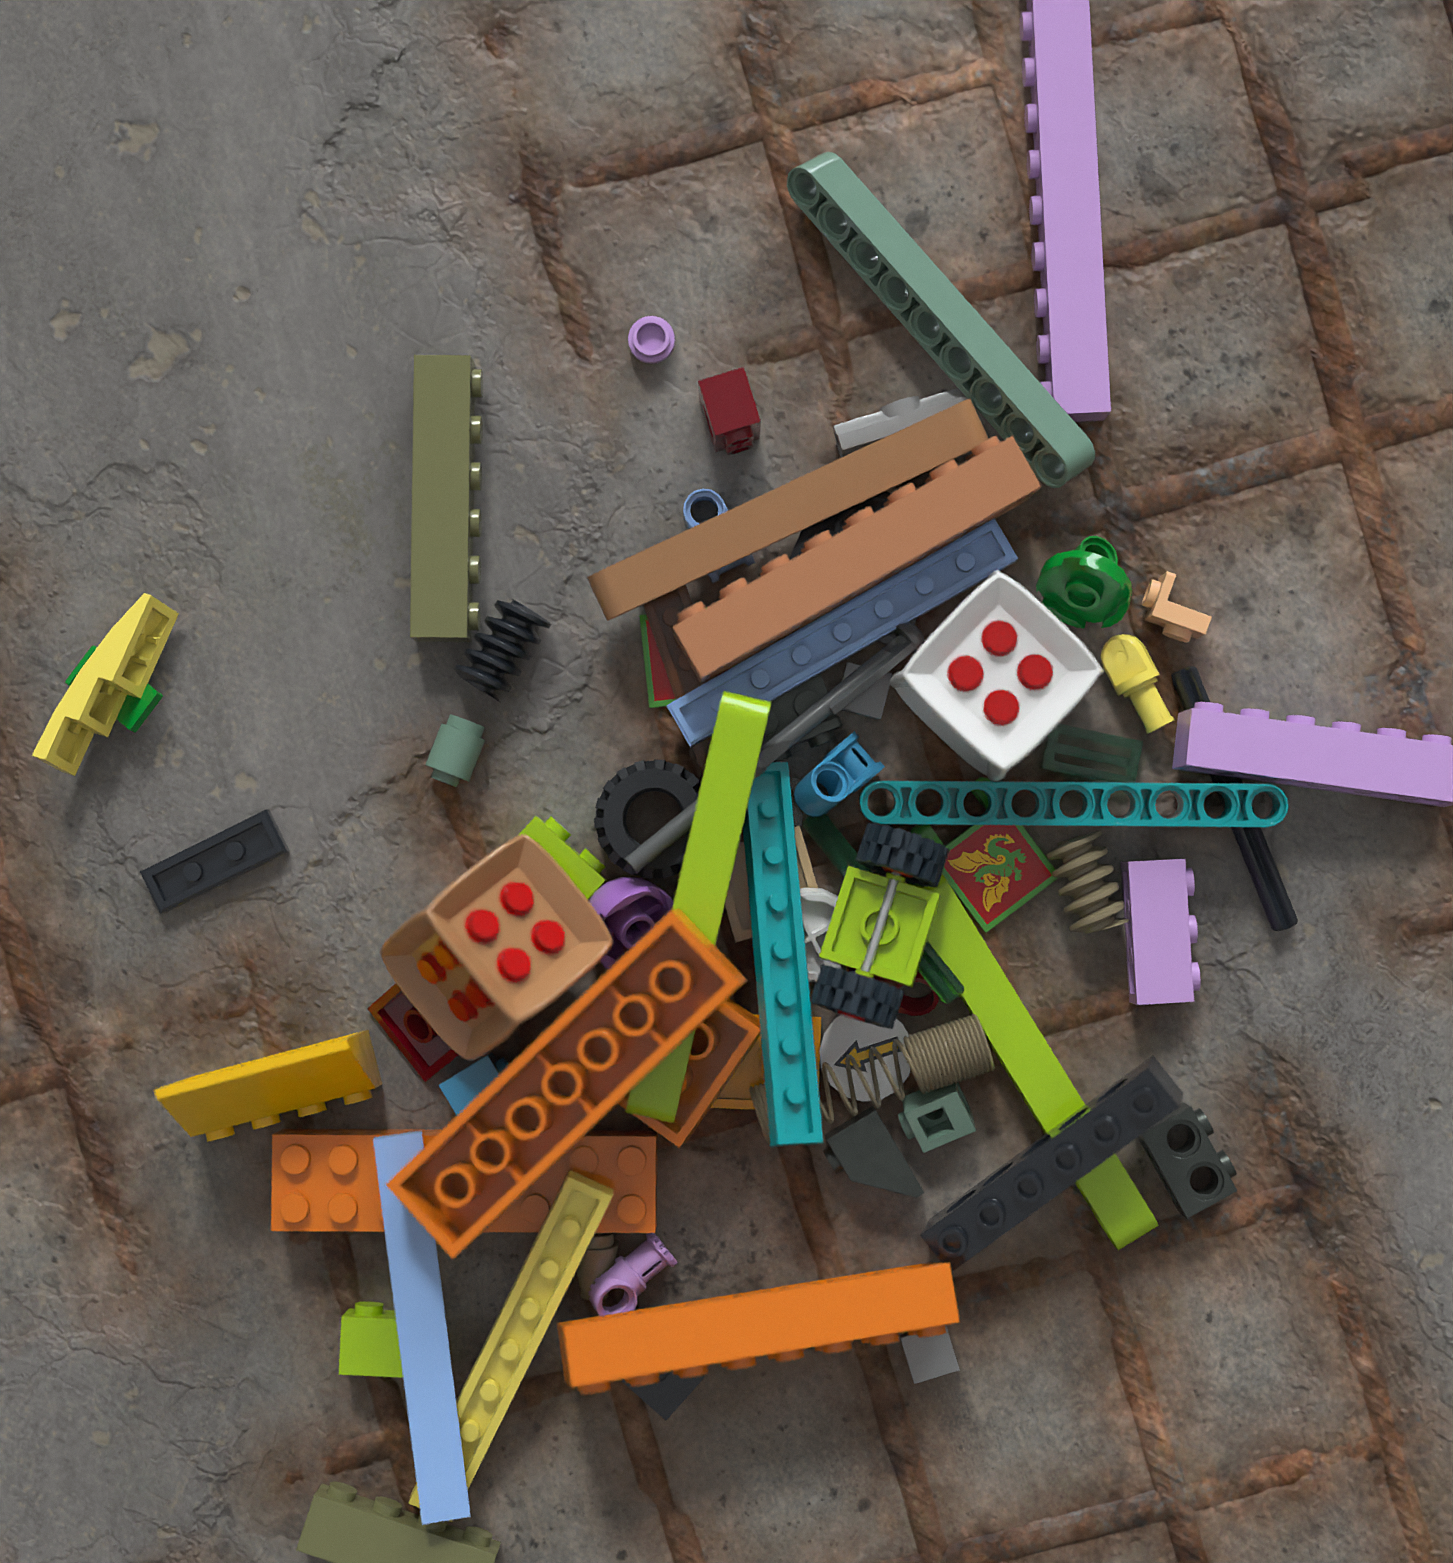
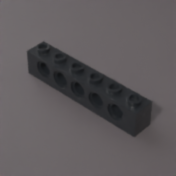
(1052, 1163)

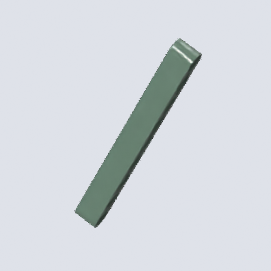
(940, 318)

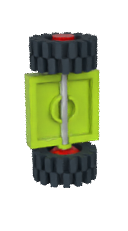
(880, 925)

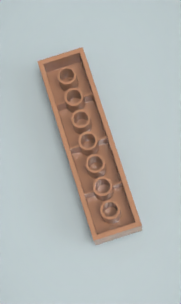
(856, 559)

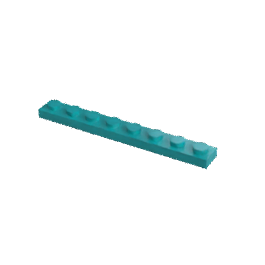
(781, 962)

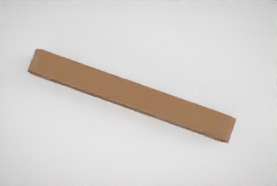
(787, 509)

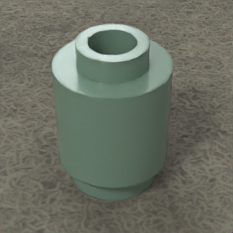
(455, 750)

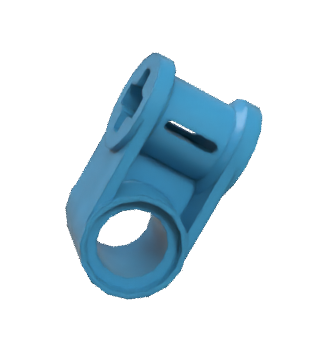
(841, 773)

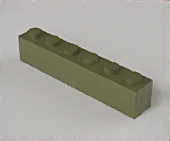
(444, 498)

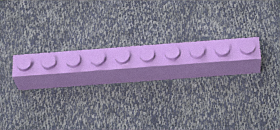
(1066, 206)

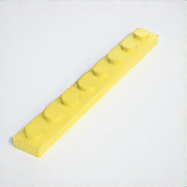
(526, 1315)

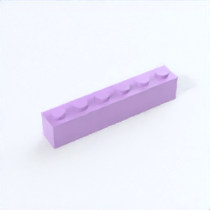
(1313, 755)

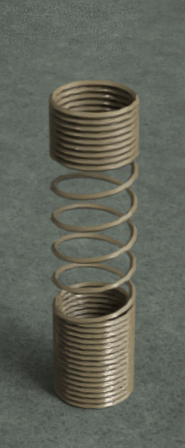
(934, 1056)

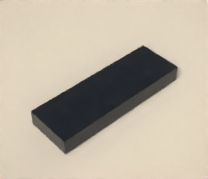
(214, 861)

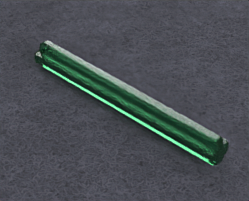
(843, 855)

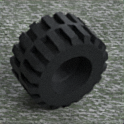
(616, 800)

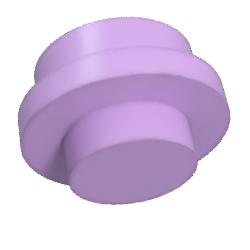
(651, 339)

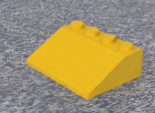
(273, 1085)

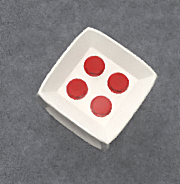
(997, 676)

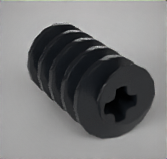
(501, 647)

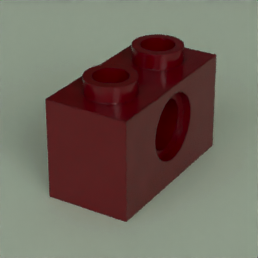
(730, 411)

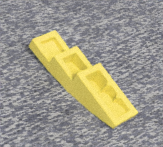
(113, 671)

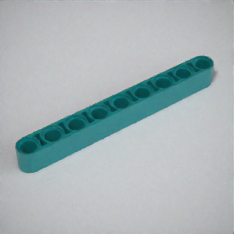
(1094, 811)

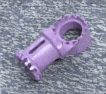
(631, 1275)

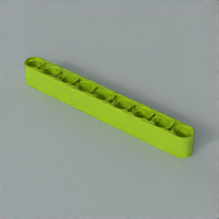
(709, 865)
(1030, 1061)

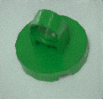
(1085, 585)

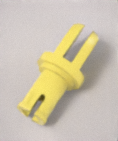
(1134, 676)

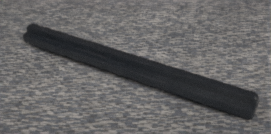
(1249, 839)

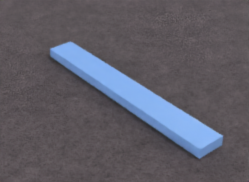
(848, 628)
(422, 1342)

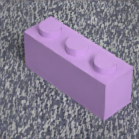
(1159, 931)

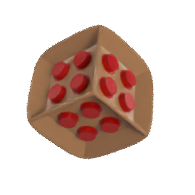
(496, 947)

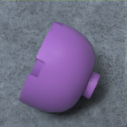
(629, 912)

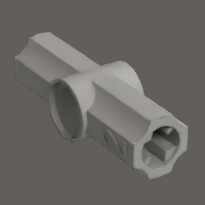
(892, 418)

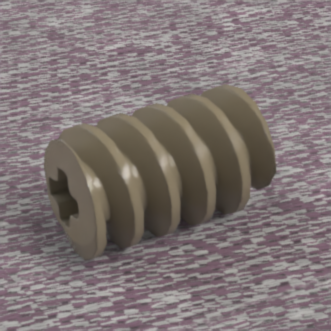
(1087, 884)

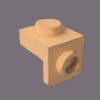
(1178, 621)

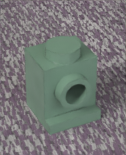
(939, 1127)

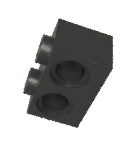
(1177, 1164)

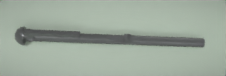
(908, 641)

